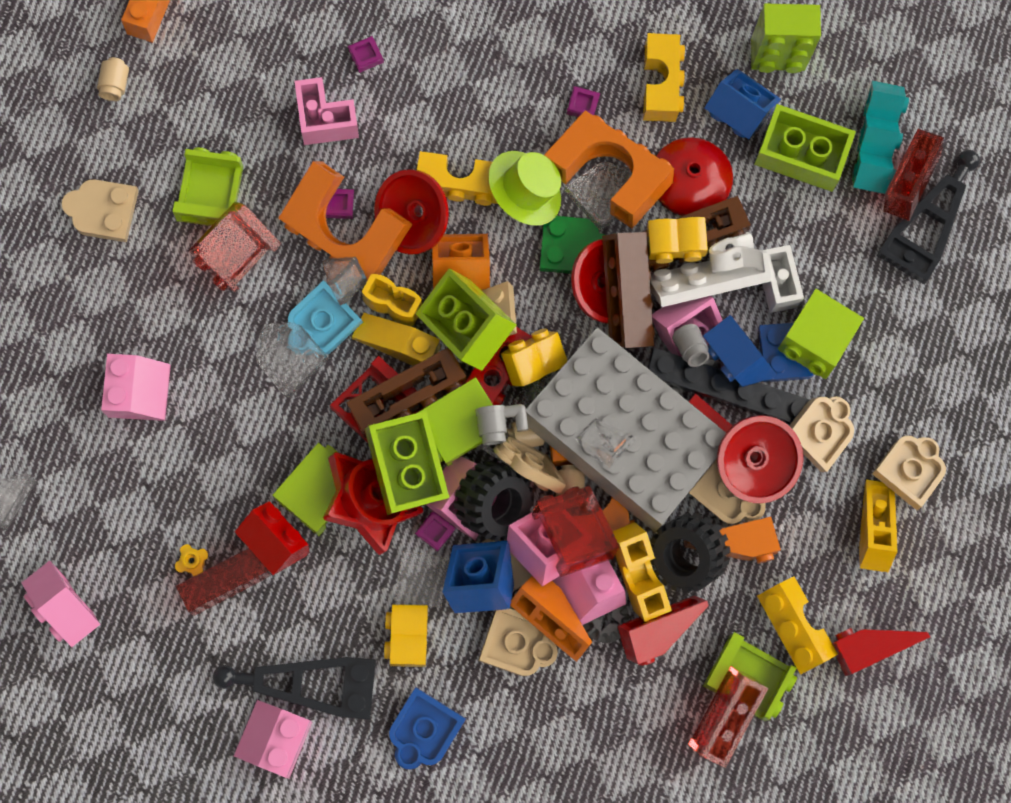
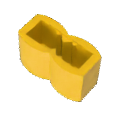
(677, 239)
(384, 297)
(534, 358)
(408, 635)

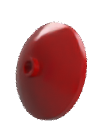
(699, 190)
(405, 194)
(584, 276)
(777, 462)

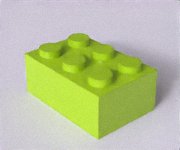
(785, 37)
(805, 148)
(465, 319)
(406, 462)

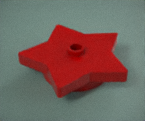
(360, 502)

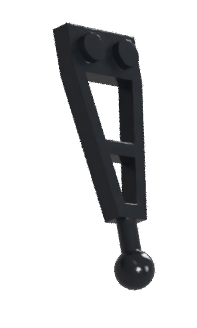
(908, 255)
(356, 688)

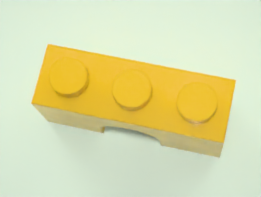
(664, 55)
(472, 187)
(642, 585)
(785, 610)

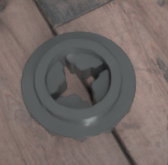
(610, 632)

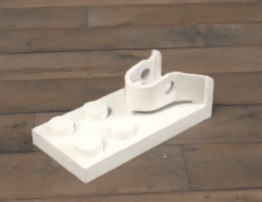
(725, 272)

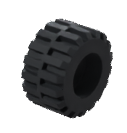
(479, 492)
(708, 543)

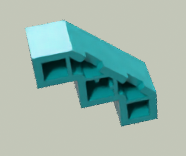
(879, 137)

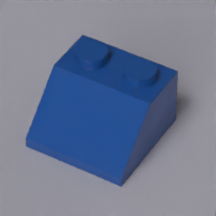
(742, 104)
(738, 353)
(479, 577)

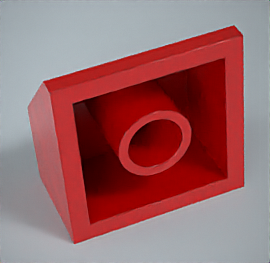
(272, 538)

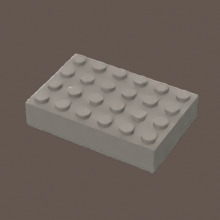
(671, 435)

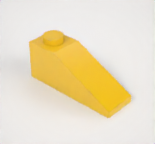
(396, 339)
(878, 528)

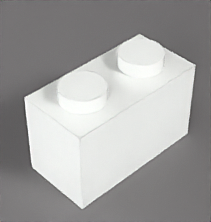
(784, 288)

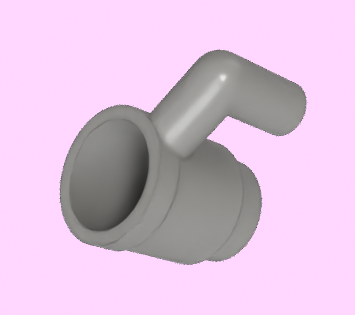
(692, 346)
(493, 422)

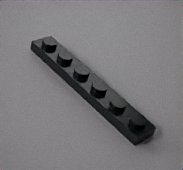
(715, 385)

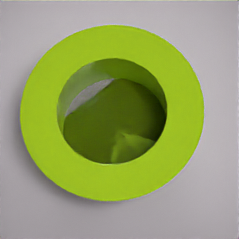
(526, 186)

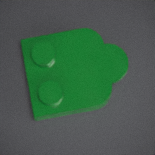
(564, 240)

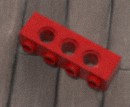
(497, 368)

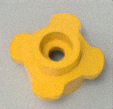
(199, 560)

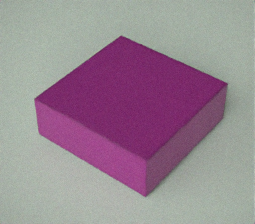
(365, 54)
(582, 100)
(341, 204)
(435, 531)

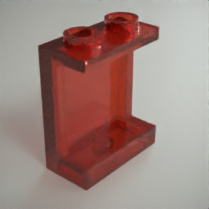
(233, 246)
(576, 529)

